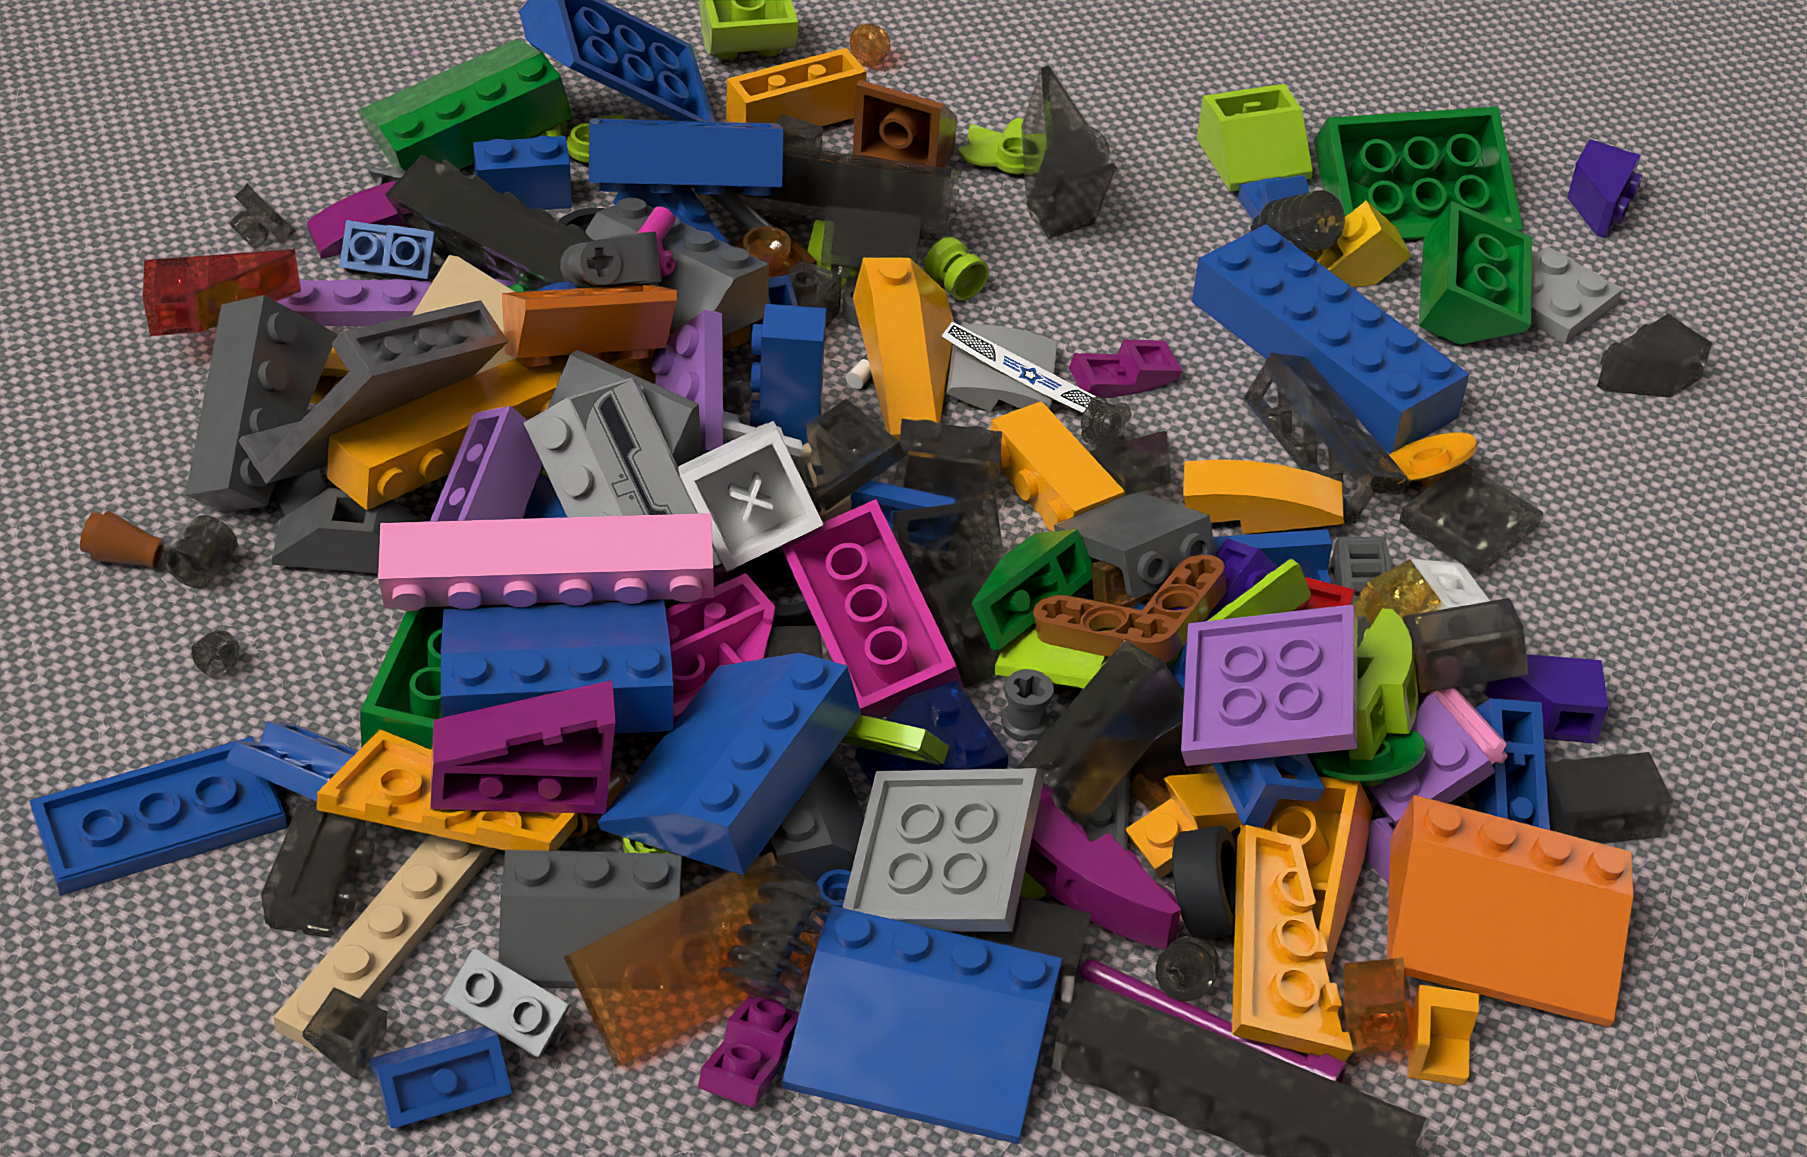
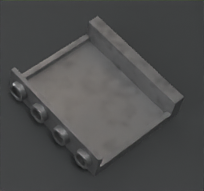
(387, 369)

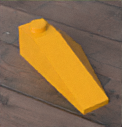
(902, 328)
(1333, 846)

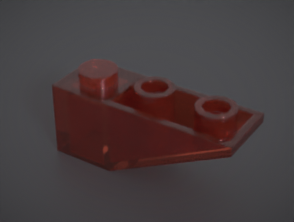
(188, 292)

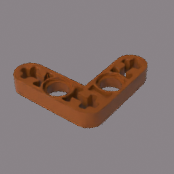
(1155, 629)

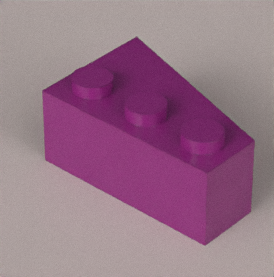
(527, 754)

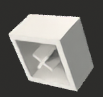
(751, 494)

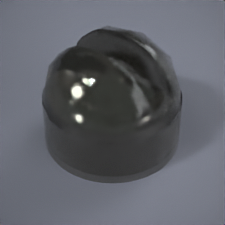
(216, 653)

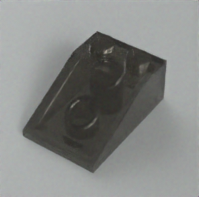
(1063, 161)

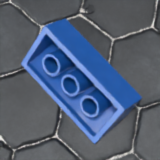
(685, 154)

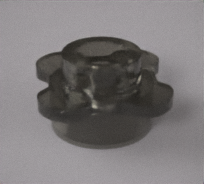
(1095, 415)

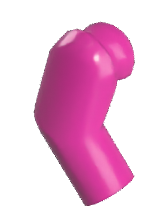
(661, 222)

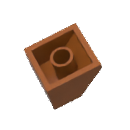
(902, 126)

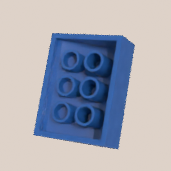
(620, 54)
(546, 649)
(737, 760)
(923, 1024)

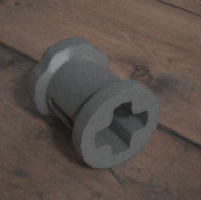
(1027, 698)

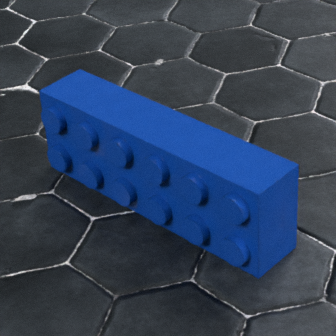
(1295, 306)

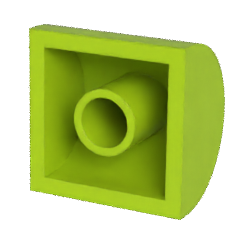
(747, 26)

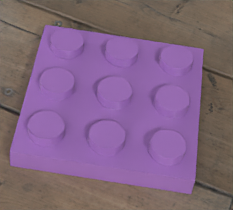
(1270, 686)

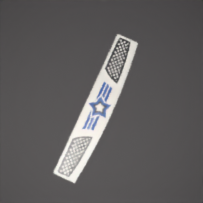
(1018, 368)

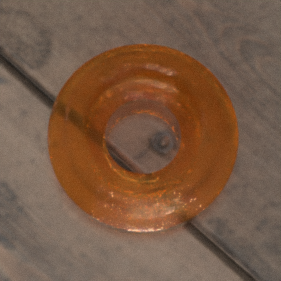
(869, 44)

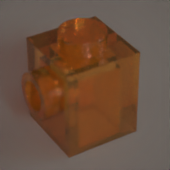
(1378, 1006)

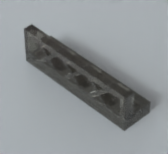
(1324, 414)

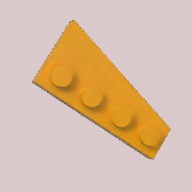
(392, 787)
(1278, 952)

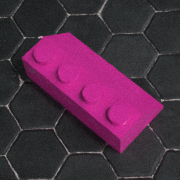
(870, 609)

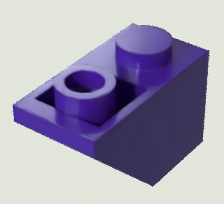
(1604, 185)
(1569, 692)

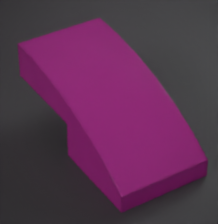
(365, 206)
(1134, 369)

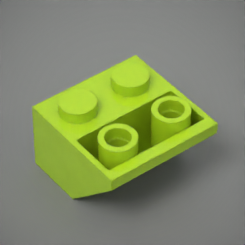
(1254, 135)

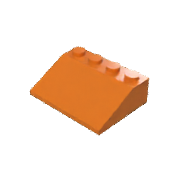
(1509, 910)

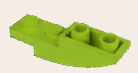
(1384, 684)

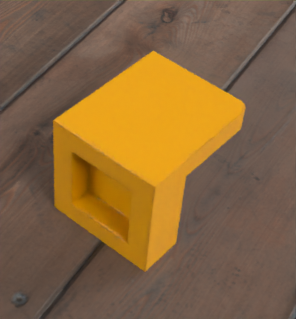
(1442, 1034)

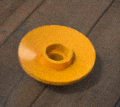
(1434, 456)

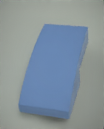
(387, 250)

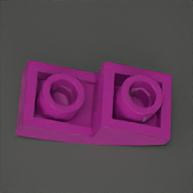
(751, 1051)

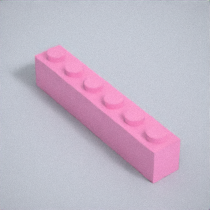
(546, 561)

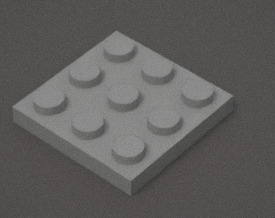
(945, 847)

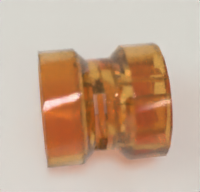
(772, 247)

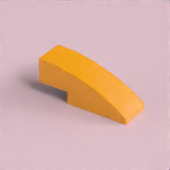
(1262, 495)

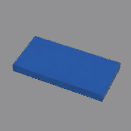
(153, 817)

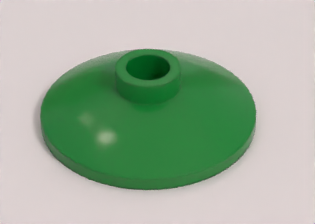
(1394, 757)

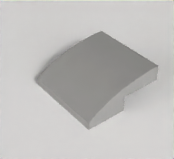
(984, 385)

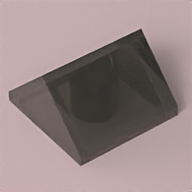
(949, 540)

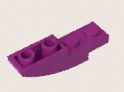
(1099, 879)

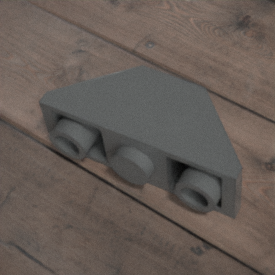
(335, 533)

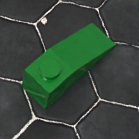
(1032, 571)

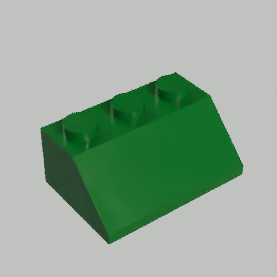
(1474, 277)

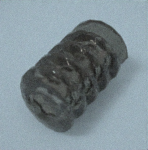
(1306, 220)
(775, 934)

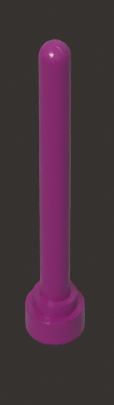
(1142, 992)

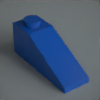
(1519, 783)

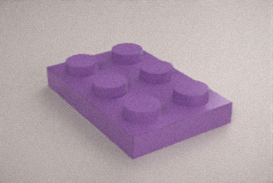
(694, 370)

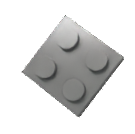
(1567, 295)

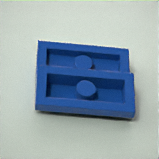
(291, 757)

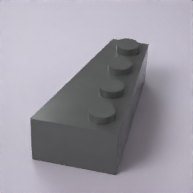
(257, 380)

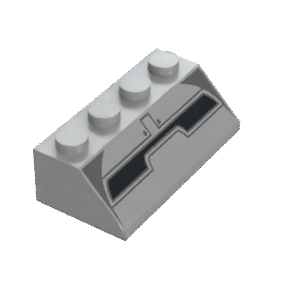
(609, 456)

